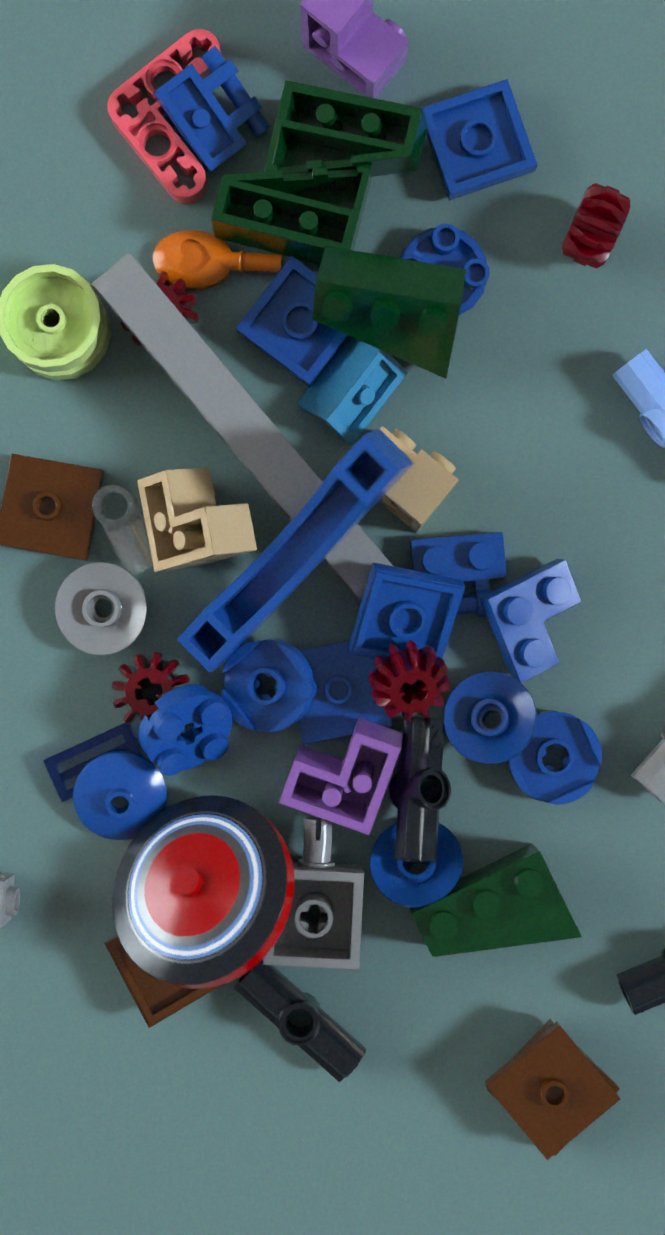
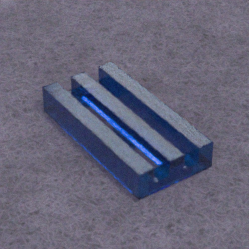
(132, 745)

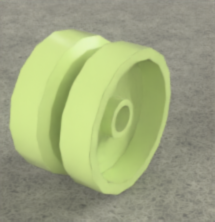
(35, 303)

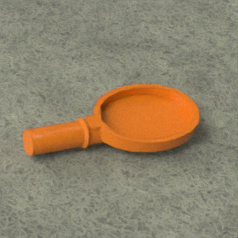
(206, 260)

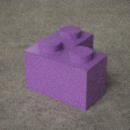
(354, 42)
(346, 788)

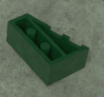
(342, 131)
(292, 210)
(391, 304)
(498, 908)

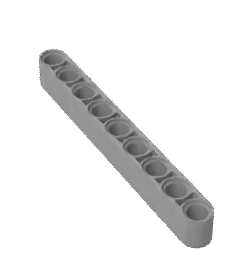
(227, 407)

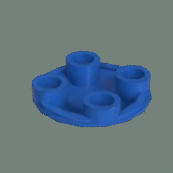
(456, 249)

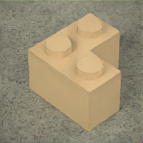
(421, 487)
(186, 524)

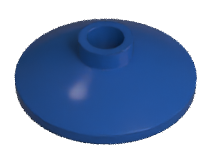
(474, 701)
(113, 776)
(412, 890)

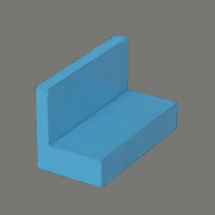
(352, 388)

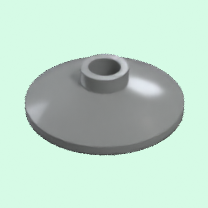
(78, 608)

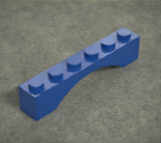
(315, 531)

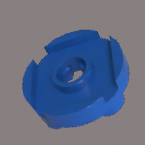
(293, 678)
(202, 742)
(577, 768)

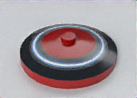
(203, 892)

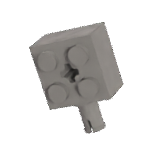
(338, 892)

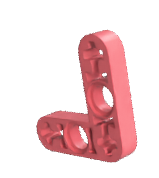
(150, 119)

